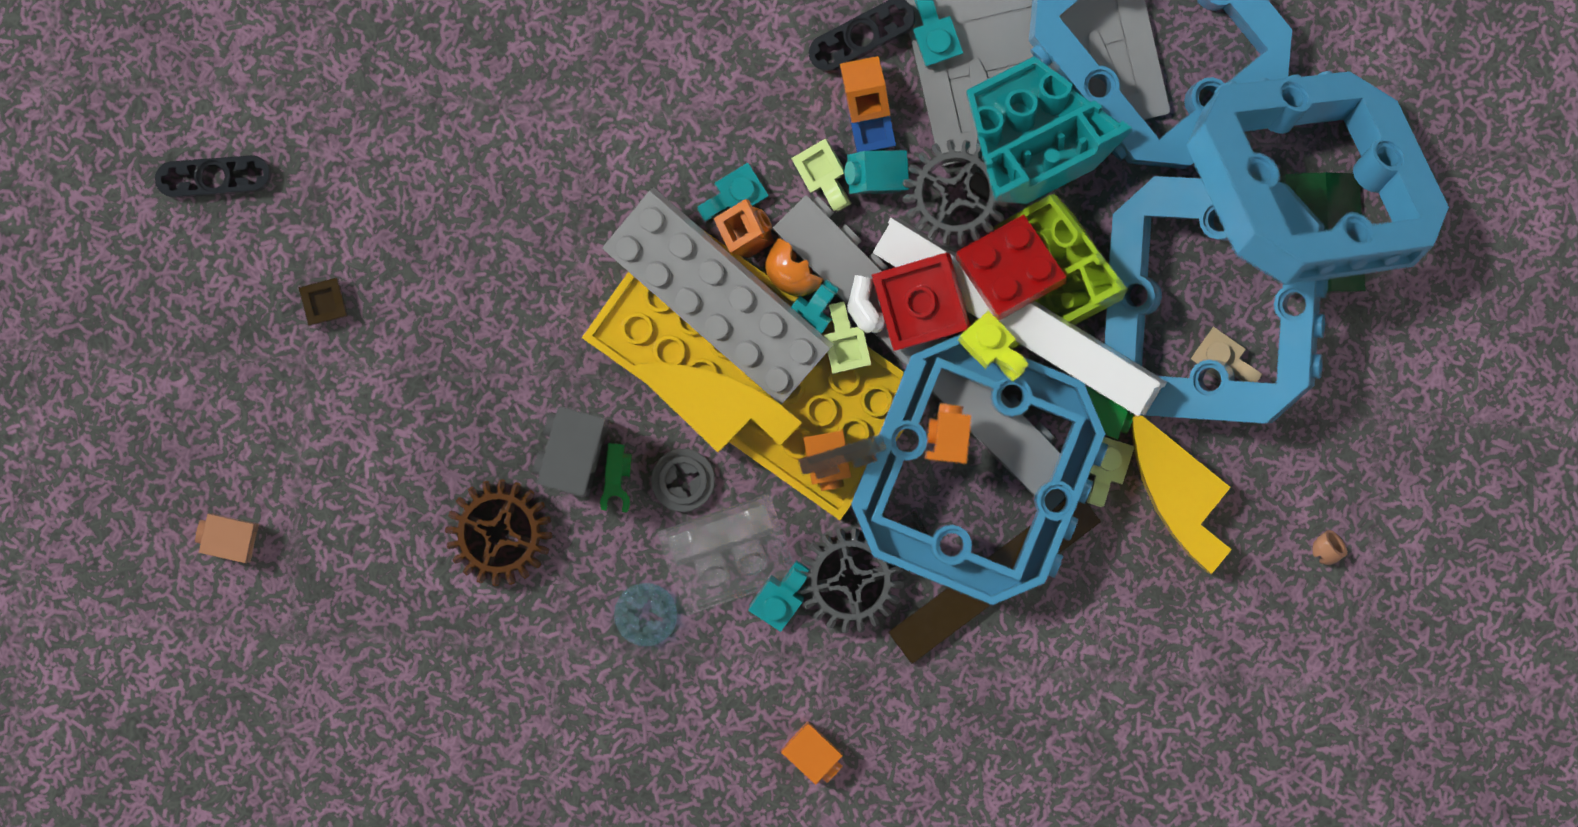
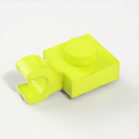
(991, 342)

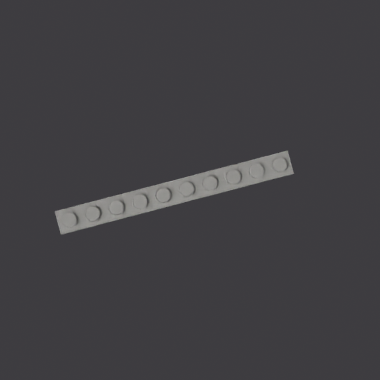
(835, 257)

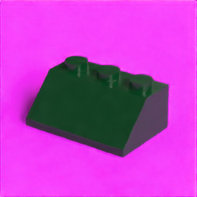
(1330, 199)

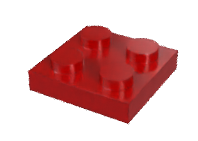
(1010, 267)
(921, 301)

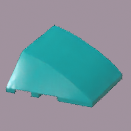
(1038, 131)

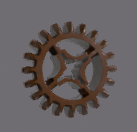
(467, 520)

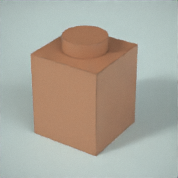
(226, 537)

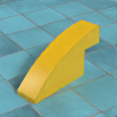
(716, 403)
(1180, 492)

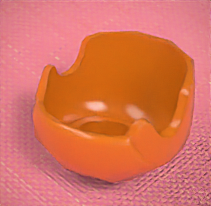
(787, 275)

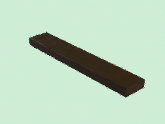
(954, 609)

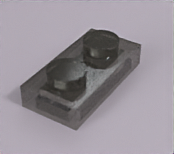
(827, 462)

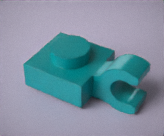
(936, 37)
(733, 189)
(813, 310)
(779, 599)

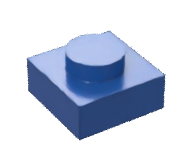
(873, 134)

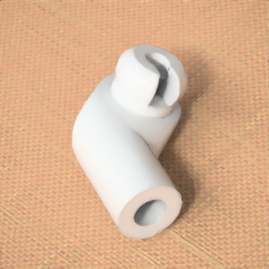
(862, 309)

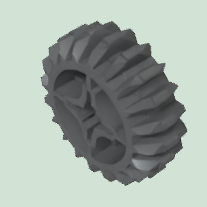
(926, 176)
(857, 613)

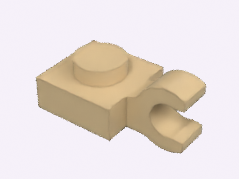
(1221, 347)

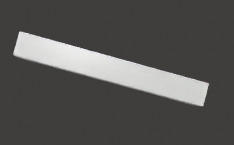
(1038, 328)

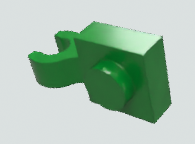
(617, 467)

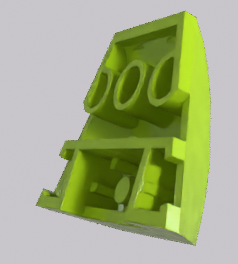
(1090, 280)

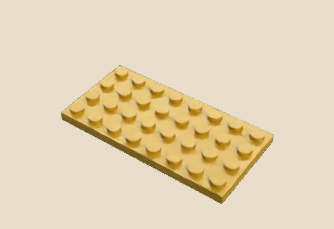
(643, 329)

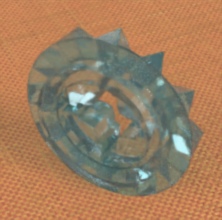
(662, 605)

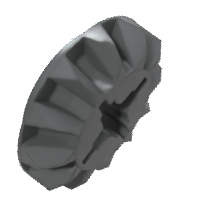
(665, 472)

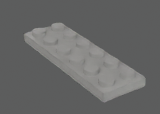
(717, 296)

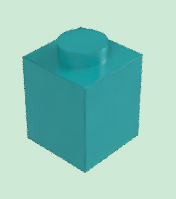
(876, 172)

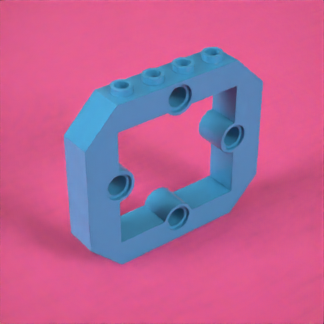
(1063, 52)
(1388, 164)
(1126, 322)
(966, 571)

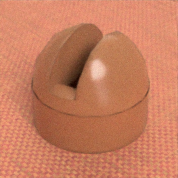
(1329, 547)

